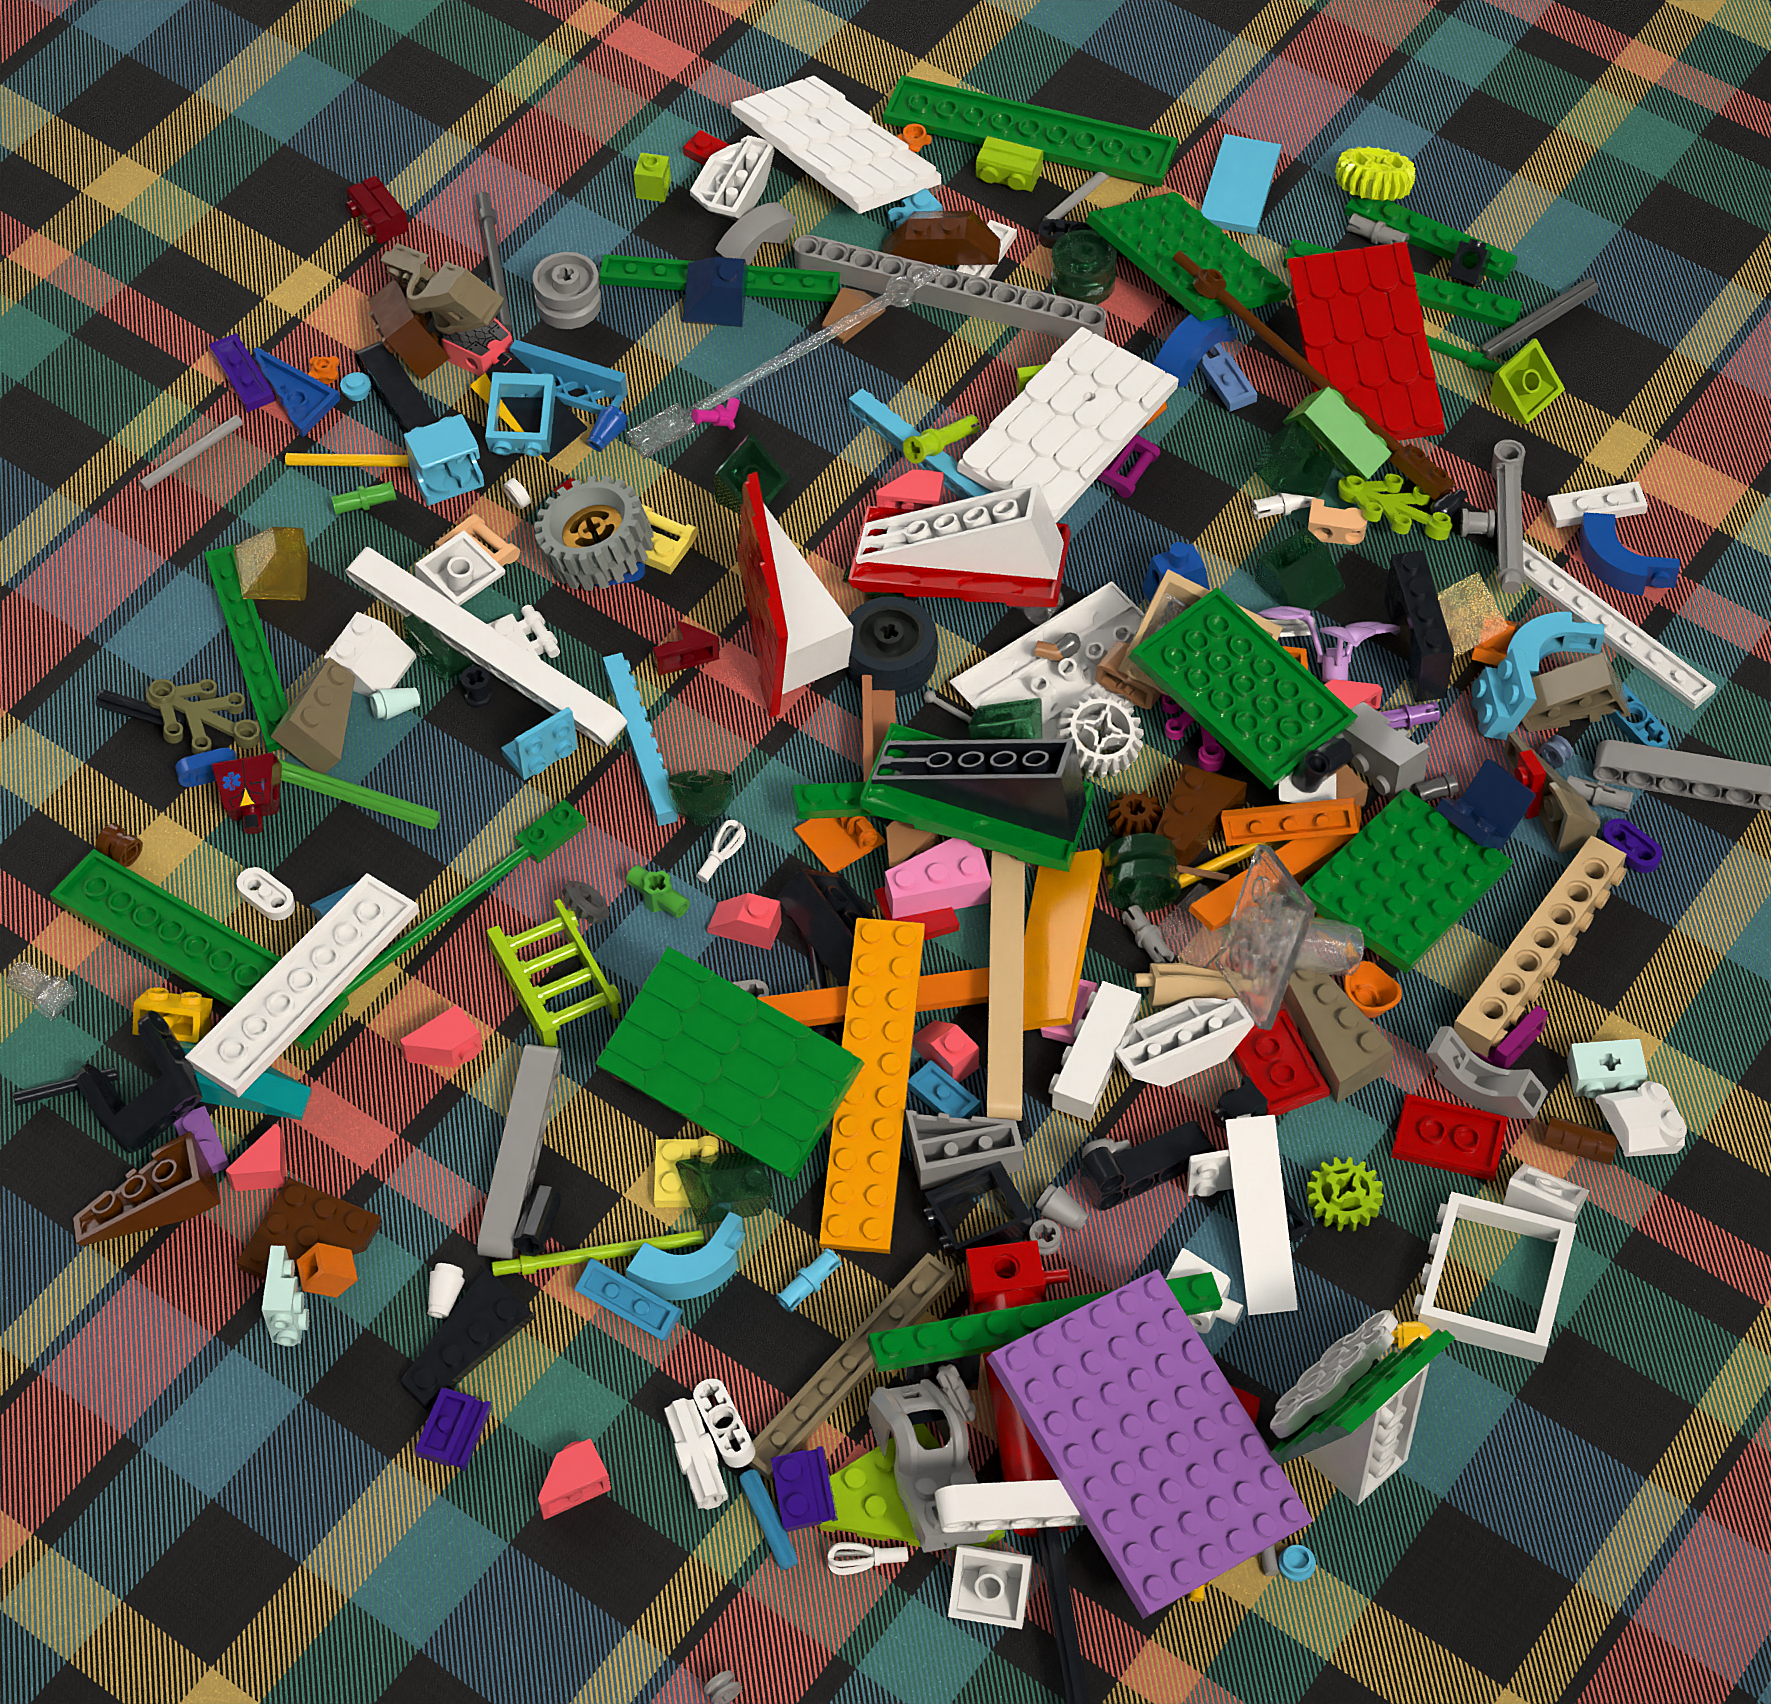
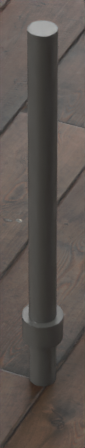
(487, 220)

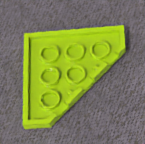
(870, 1500)

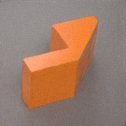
(1495, 648)

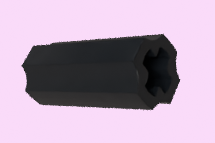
(537, 1221)

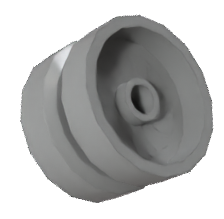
(567, 290)

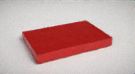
(1280, 1066)
(1449, 1137)

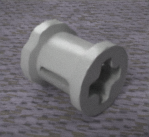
(1477, 523)

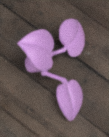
(1336, 659)

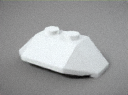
(734, 178)
(1183, 1039)

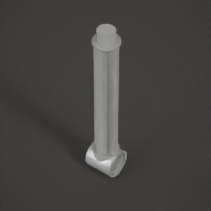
(1507, 471)

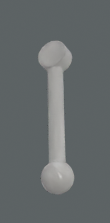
(930, 696)

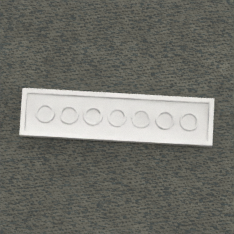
(302, 985)

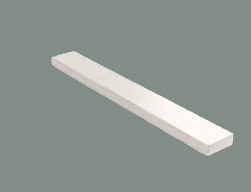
(1619, 632)

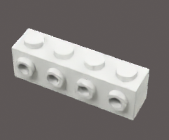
(1093, 1055)

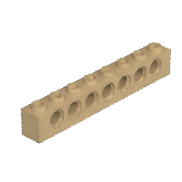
(1594, 860)

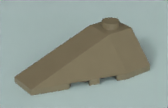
(1562, 809)

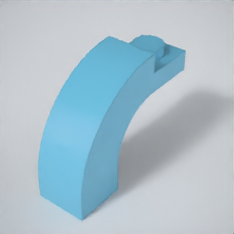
(1554, 634)
(689, 1274)

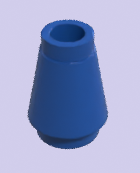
(607, 427)

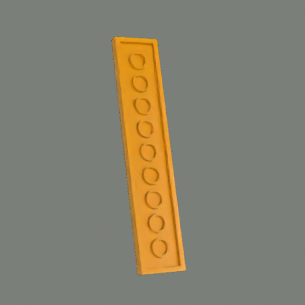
(872, 1114)

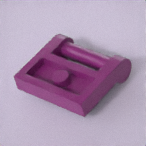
(1126, 485)

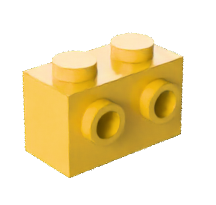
(185, 1013)

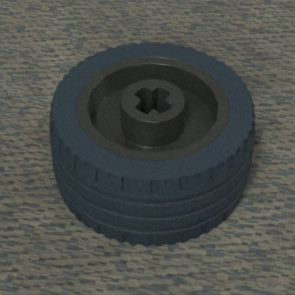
(893, 644)

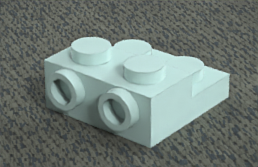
(282, 1300)

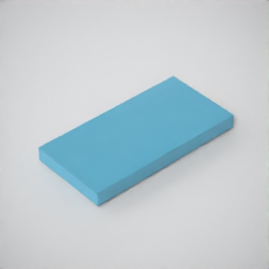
(1240, 183)

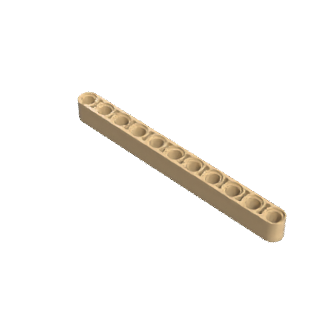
(1006, 988)

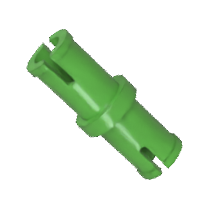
(363, 498)

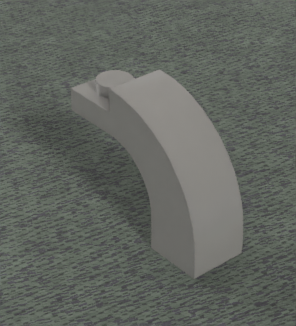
(1490, 1088)

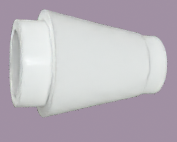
(443, 1289)

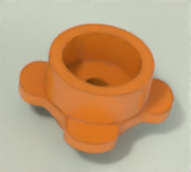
(915, 137)
(324, 369)

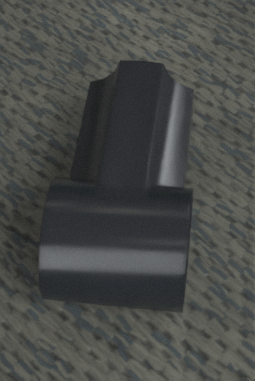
(1322, 764)

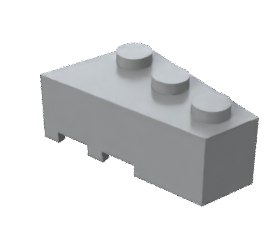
(1385, 753)
(956, 1147)

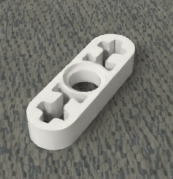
(734, 1430)

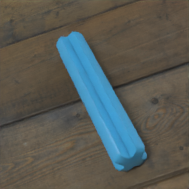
(768, 1519)

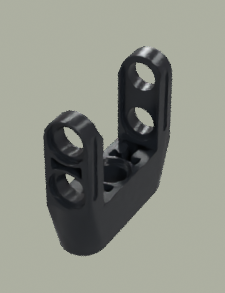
(156, 1106)

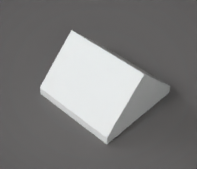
(1544, 1194)
(990, 1586)

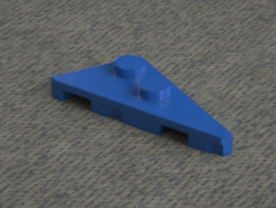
(299, 394)

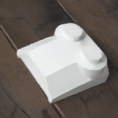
(1644, 1120)

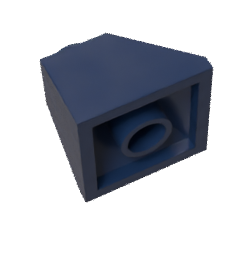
(716, 291)

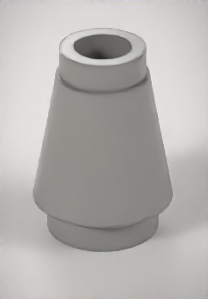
(1062, 1208)

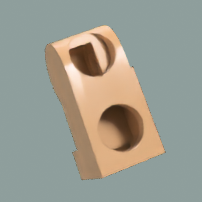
(1336, 524)

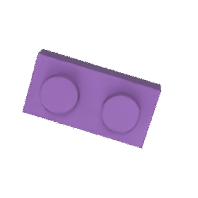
(201, 1126)

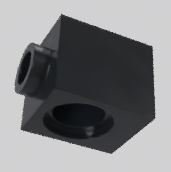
(1470, 276)

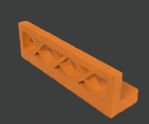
(1291, 821)

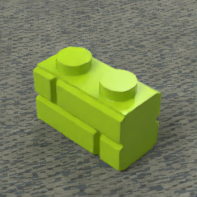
(1009, 164)

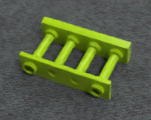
(534, 997)

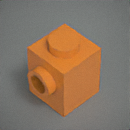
(327, 1270)

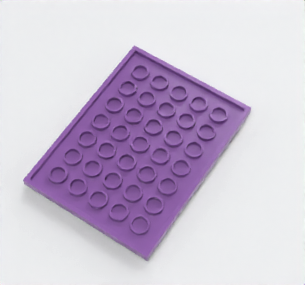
(1149, 1442)

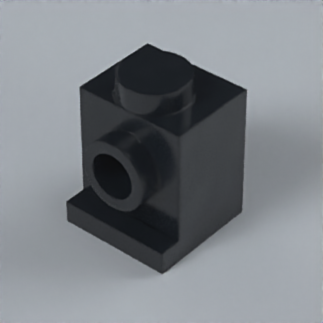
(1240, 1102)

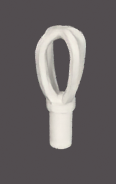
(716, 858)
(874, 1557)

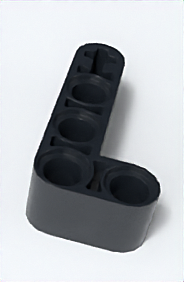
(1143, 1167)

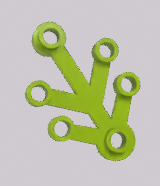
(1355, 490)

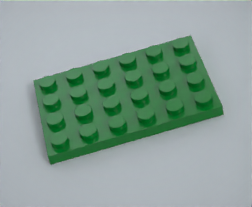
(1159, 227)
(1242, 687)
(1405, 880)

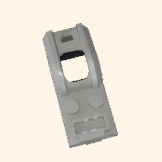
(921, 1470)

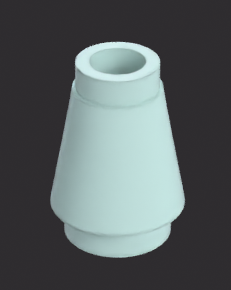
(392, 702)

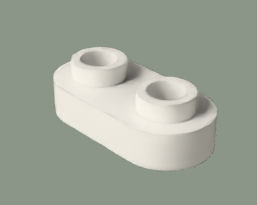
(269, 894)

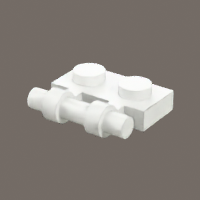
(532, 622)

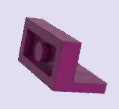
(1518, 1040)

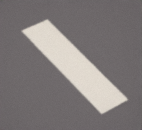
(1261, 1215)

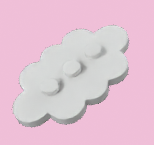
(1334, 1373)

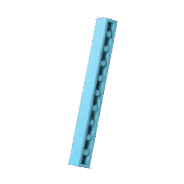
(896, 430)
(639, 737)

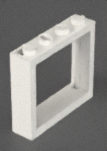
(1483, 1332)

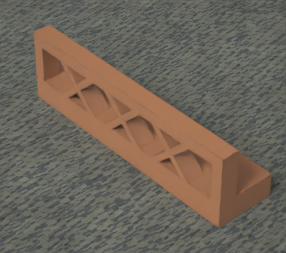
(877, 716)

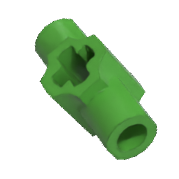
(658, 891)

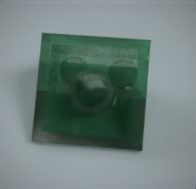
(724, 1185)

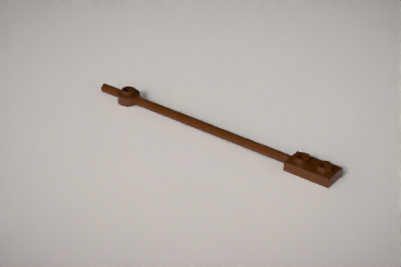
(1408, 459)

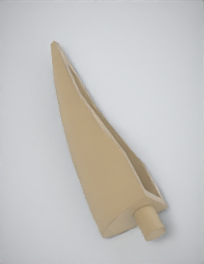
(1178, 982)

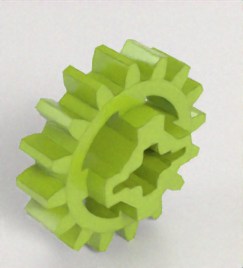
(1352, 1205)

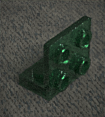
(435, 653)

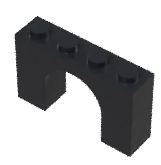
(1413, 601)

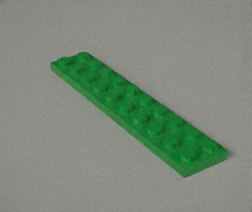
(1061, 135)
(174, 934)

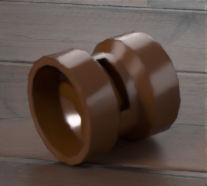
(116, 843)

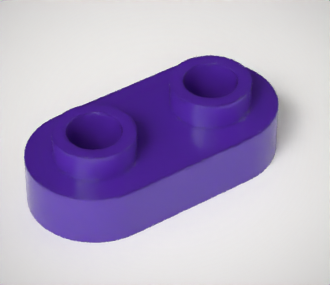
(1634, 844)

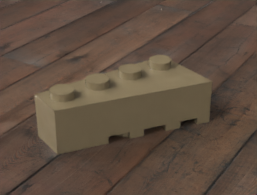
(1337, 1033)

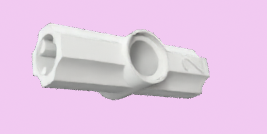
(696, 1454)

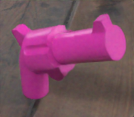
(718, 416)

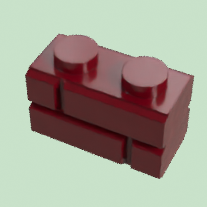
(376, 209)

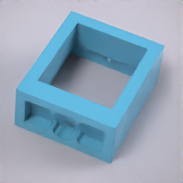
(517, 386)

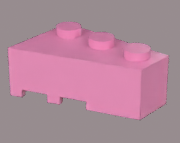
(939, 878)

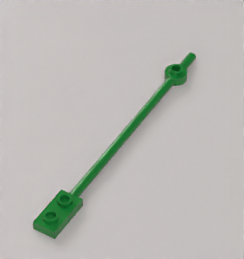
(534, 842)

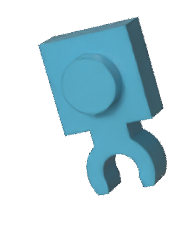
(919, 201)

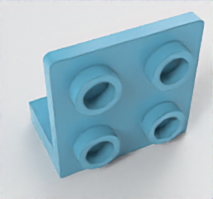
(542, 744)

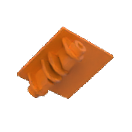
(839, 840)

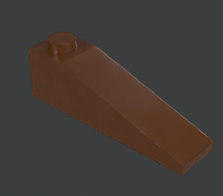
(163, 1192)

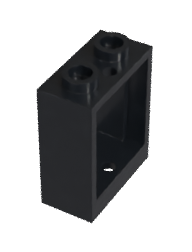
(965, 1188)

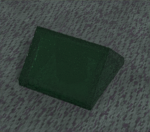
(746, 459)
(1008, 721)

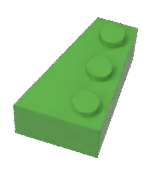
(1340, 433)

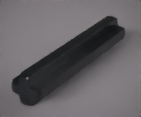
(133, 708)

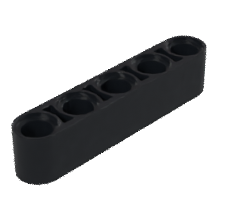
(394, 387)

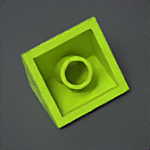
(1525, 384)

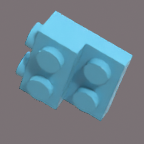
(1503, 695)

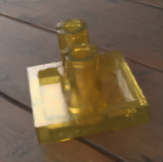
(1470, 613)

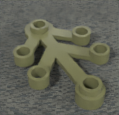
(165, 696)

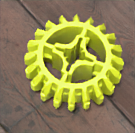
(1375, 173)

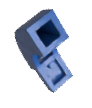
(1190, 343)
(1616, 564)

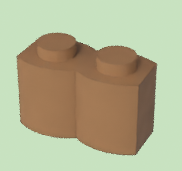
(1120, 683)

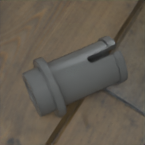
(1437, 788)

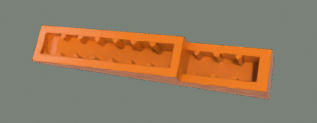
(1298, 856)

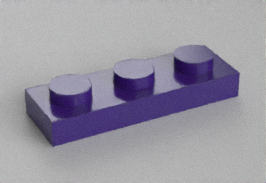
(242, 372)

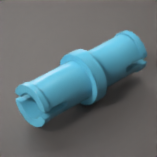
(808, 1280)

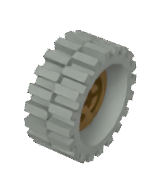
(590, 507)

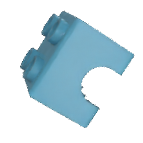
(444, 459)

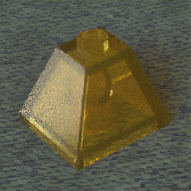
(273, 564)

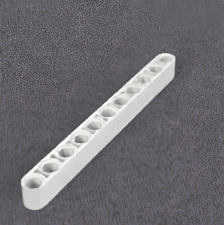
(486, 646)

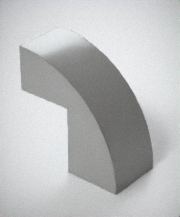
(763, 224)

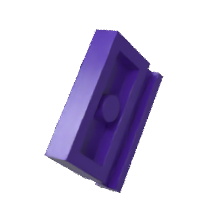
(453, 1429)
(804, 1489)

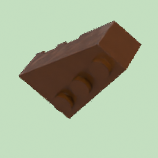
(405, 330)
(1196, 810)

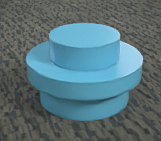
(356, 386)
(1296, 1563)

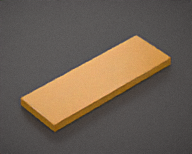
(1058, 939)

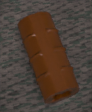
(1580, 1140)

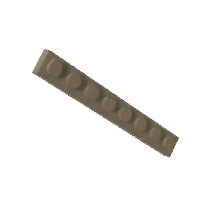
(848, 1364)

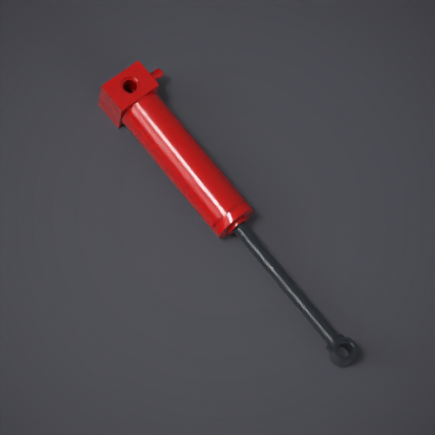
(1005, 1279)

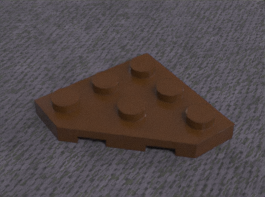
(304, 1218)

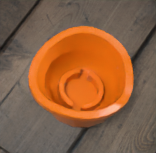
(1372, 990)

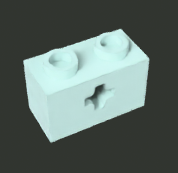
(1606, 1067)

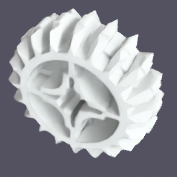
(1124, 737)

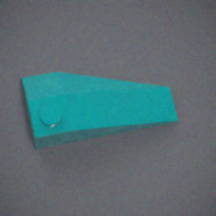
(269, 1094)

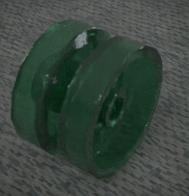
(1083, 267)
(1142, 872)

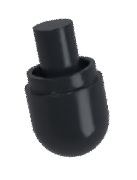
(1448, 503)

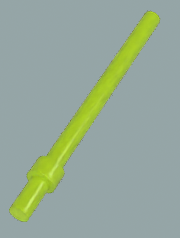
(530, 1264)

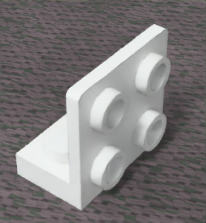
(1210, 1172)

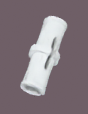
(1279, 504)

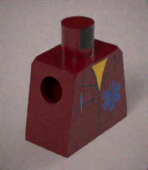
(250, 789)

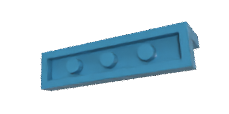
(574, 374)

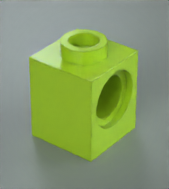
(652, 177)

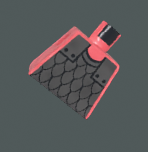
(479, 348)

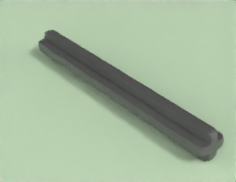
(1539, 318)

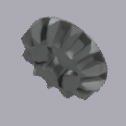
(586, 902)

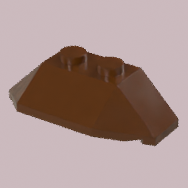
(944, 239)

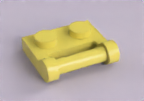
(665, 551)
(668, 1185)

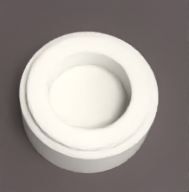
(516, 493)

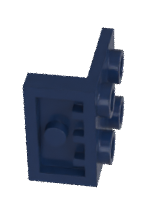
(1489, 806)

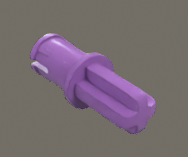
(1413, 715)

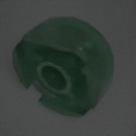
(700, 796)

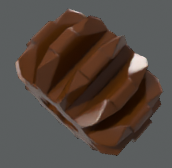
(1134, 814)

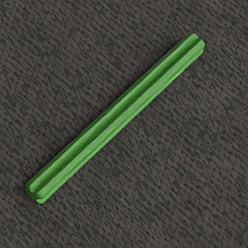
(359, 795)

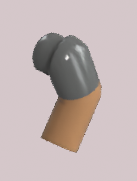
(1060, 650)

